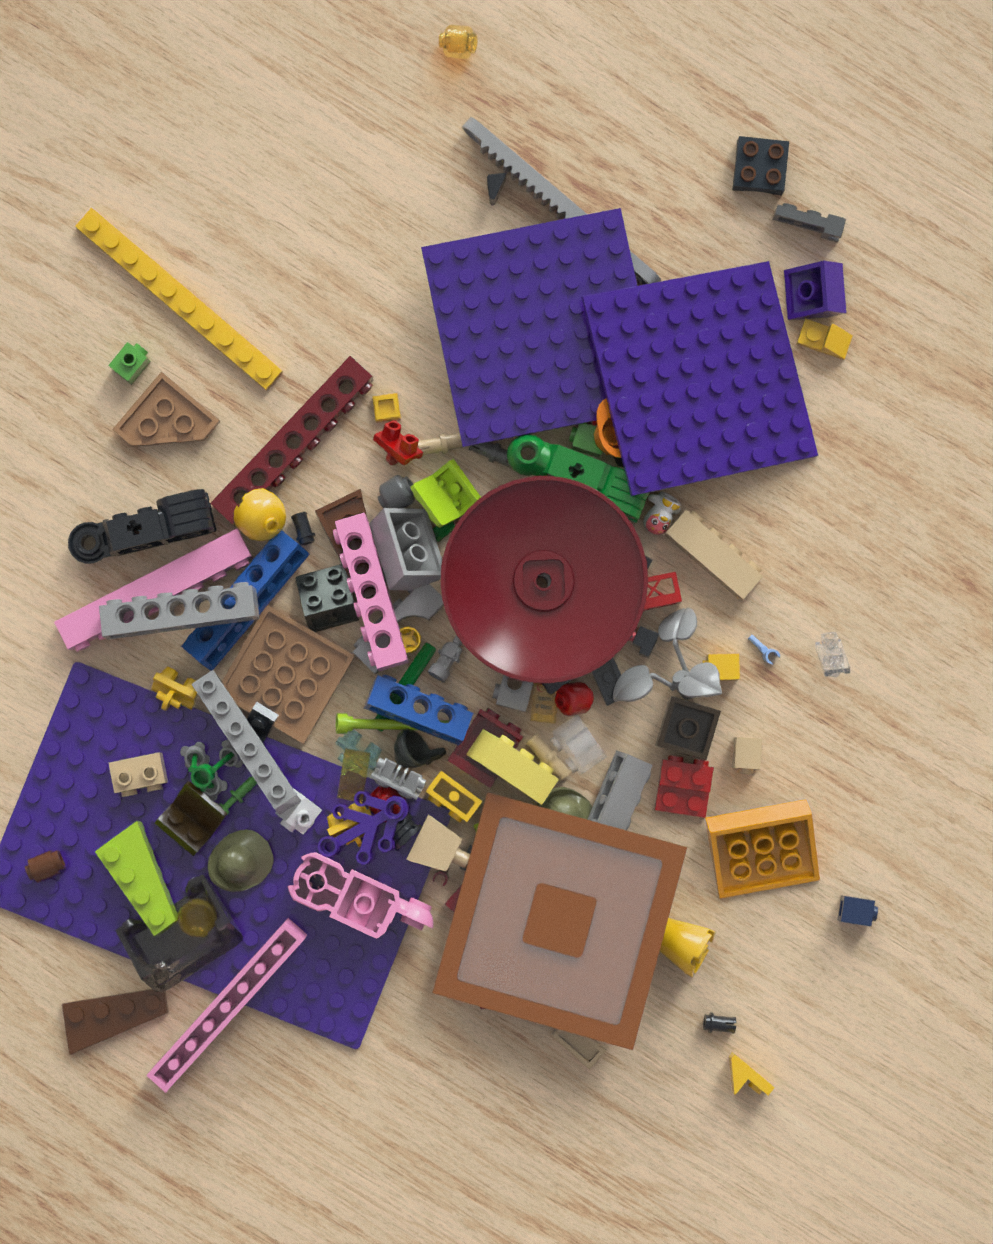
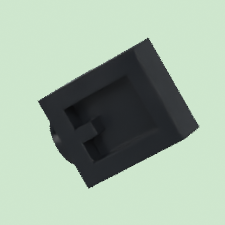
(262, 720)

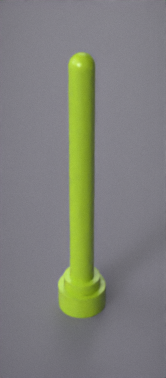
(346, 724)

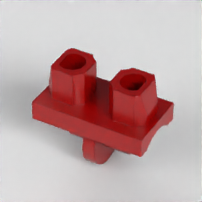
(398, 447)

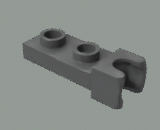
(830, 227)

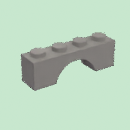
(421, 602)

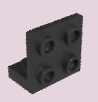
(326, 598)

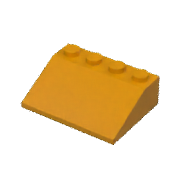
(763, 848)

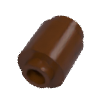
(45, 866)

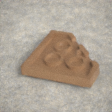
(165, 417)

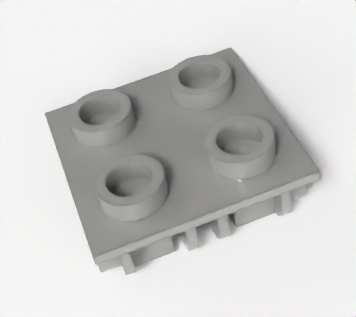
(407, 785)

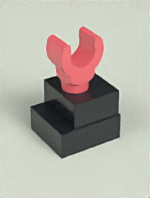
(645, 640)

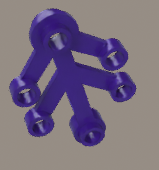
(367, 825)

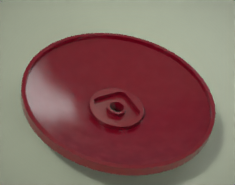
(552, 530)

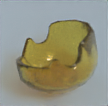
(197, 917)

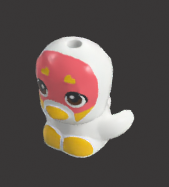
(660, 515)

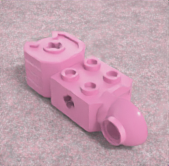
(355, 897)

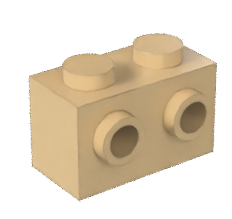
(138, 773)

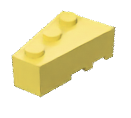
(513, 765)

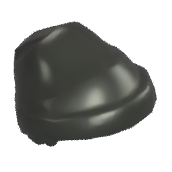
(413, 751)

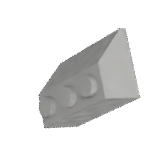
(406, 548)

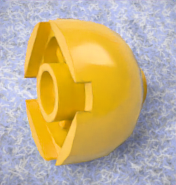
(260, 515)

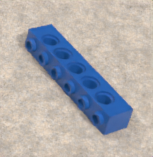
(266, 573)

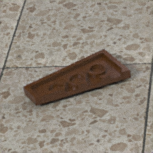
(340, 509)
(104, 1017)

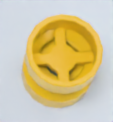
(412, 637)

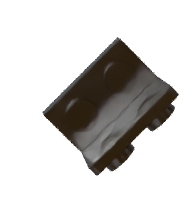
(191, 818)

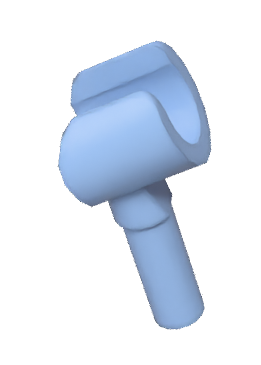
(763, 649)

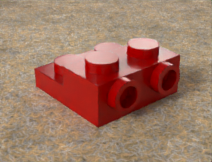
(684, 786)

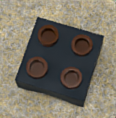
(760, 165)

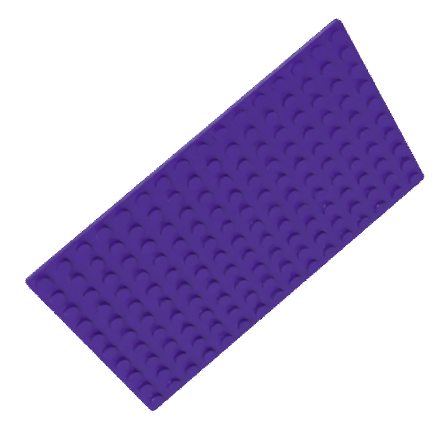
(72, 808)

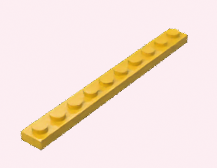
(179, 299)

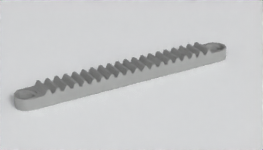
(541, 186)

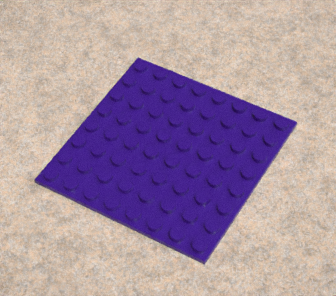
(518, 322)
(699, 377)

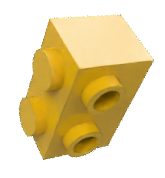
(453, 796)

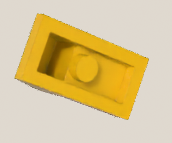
(825, 339)
(741, 1072)

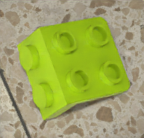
(445, 494)

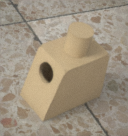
(437, 847)

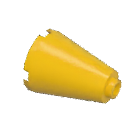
(686, 945)

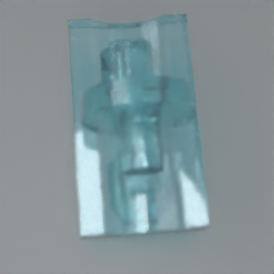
(350, 741)

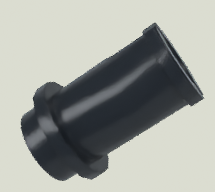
(303, 528)
(718, 1023)

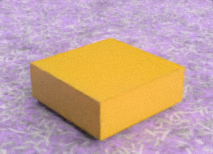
(386, 407)

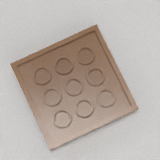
(287, 672)

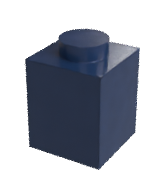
(857, 910)

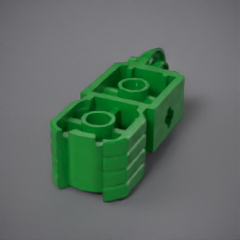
(562, 461)

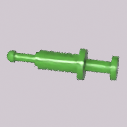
(239, 793)

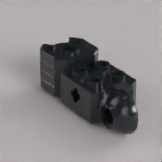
(177, 519)

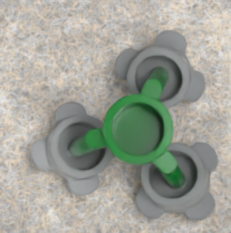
(203, 774)

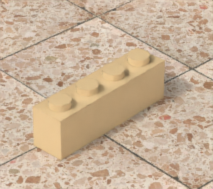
(714, 555)

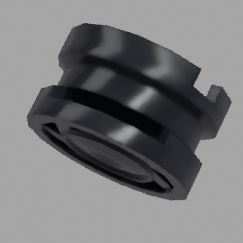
(404, 831)

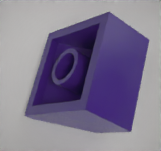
(815, 290)

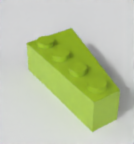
(136, 871)

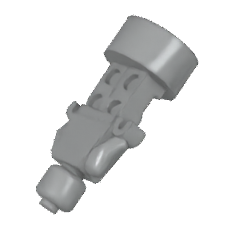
(448, 655)

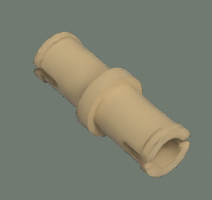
(440, 444)
(548, 756)

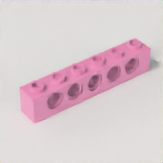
(359, 527)

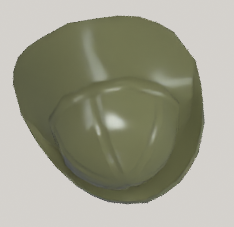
(568, 802)
(240, 861)

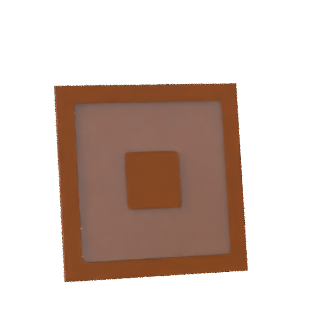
(560, 920)

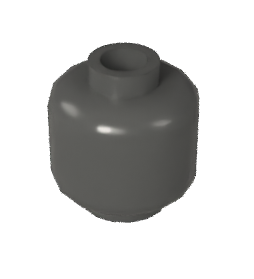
(396, 493)

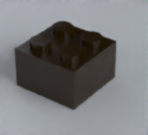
(688, 728)

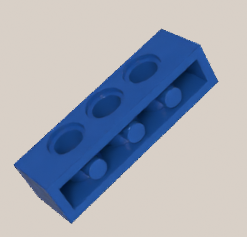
(458, 714)

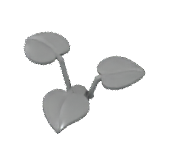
(701, 680)

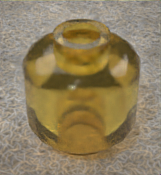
(458, 41)

